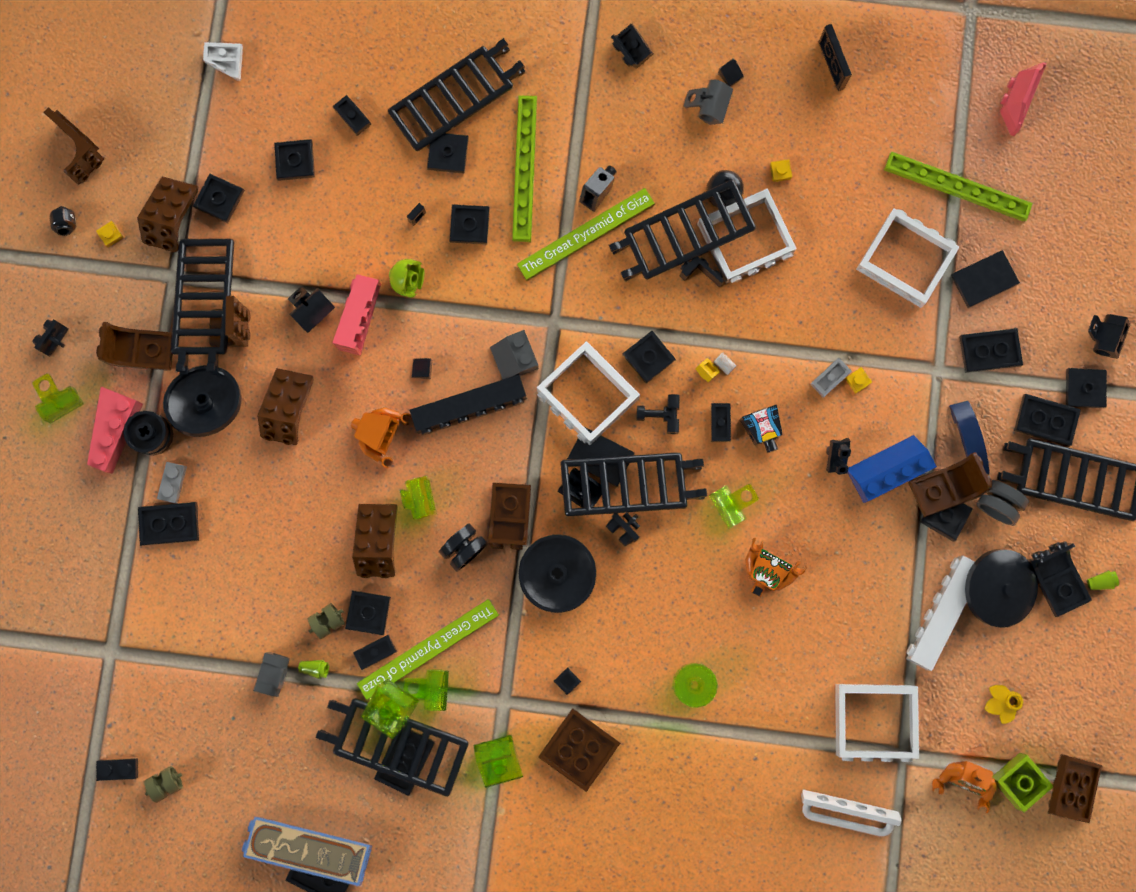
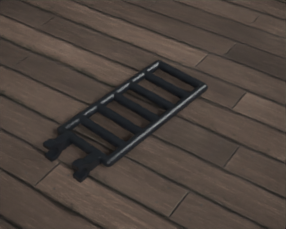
(489, 55)
(716, 242)
(213, 352)
(681, 465)
(1058, 497)
(392, 770)

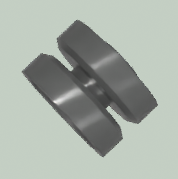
(1003, 503)

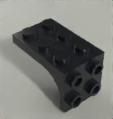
(1059, 578)

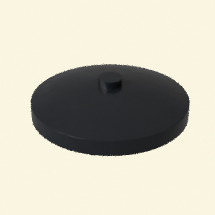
(202, 402)
(557, 573)
(1001, 588)

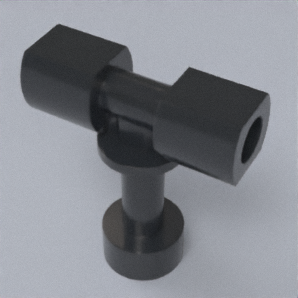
(668, 413)

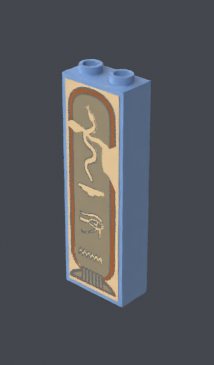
(307, 851)

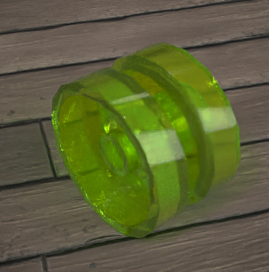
(702, 693)

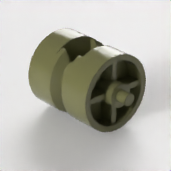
(323, 622)
(160, 785)

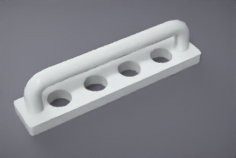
(852, 808)

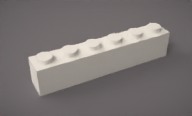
(942, 617)

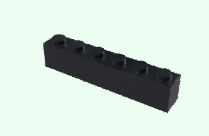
(468, 404)

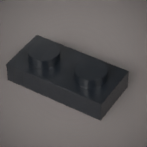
(352, 115)
(720, 422)
(375, 652)
(116, 769)

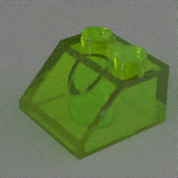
(389, 708)
(498, 761)

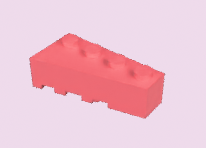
(357, 315)
(108, 429)

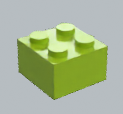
(1022, 782)

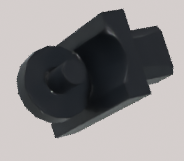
(51, 338)
(838, 456)
(629, 535)

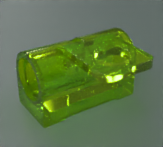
(55, 402)
(418, 497)
(731, 505)
(432, 689)

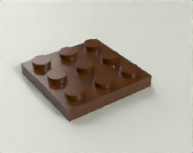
(579, 749)
(1074, 788)

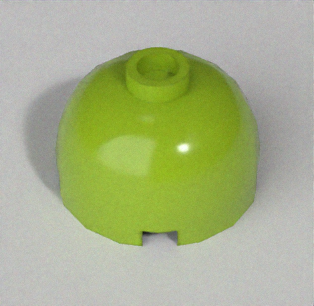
(406, 277)

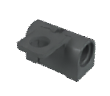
(711, 100)
(272, 674)

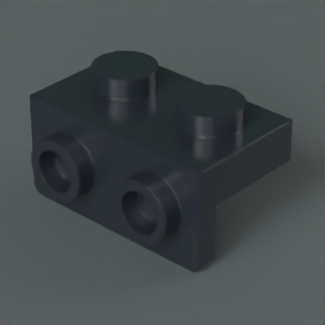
(632, 46)
(576, 489)

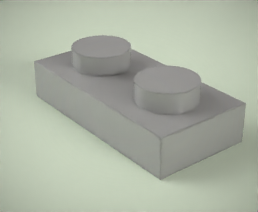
(830, 377)
(171, 482)

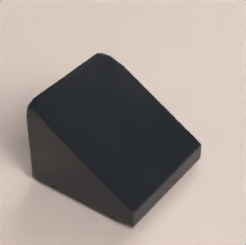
(730, 72)
(422, 368)

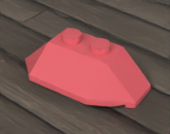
(1019, 96)

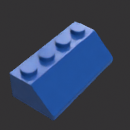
(890, 468)

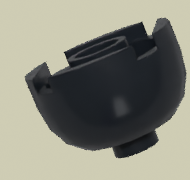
(721, 177)

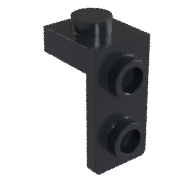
(700, 263)

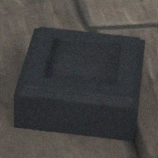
(416, 214)
(567, 681)

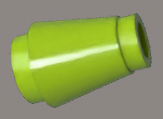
(1103, 581)
(315, 668)

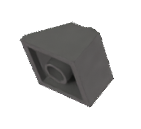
(514, 355)

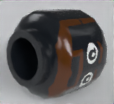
(62, 221)

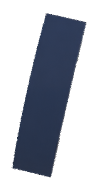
(969, 431)

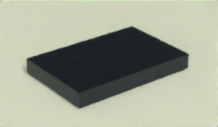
(834, 57)
(985, 279)
(991, 350)
(1047, 420)
(601, 448)
(168, 523)
(405, 761)
(315, 883)

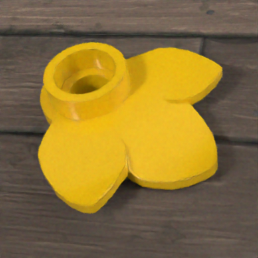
(1000, 703)

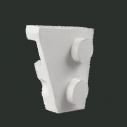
(224, 57)

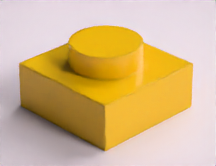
(781, 170)
(109, 234)
(707, 370)
(858, 380)

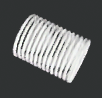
(724, 364)

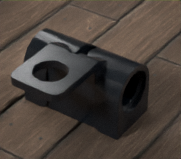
(309, 308)
(1109, 334)

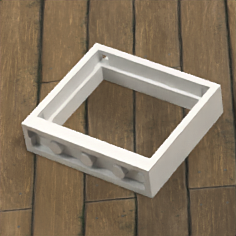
(768, 261)
(892, 282)
(570, 421)
(886, 756)

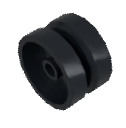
(137, 430)
(460, 544)

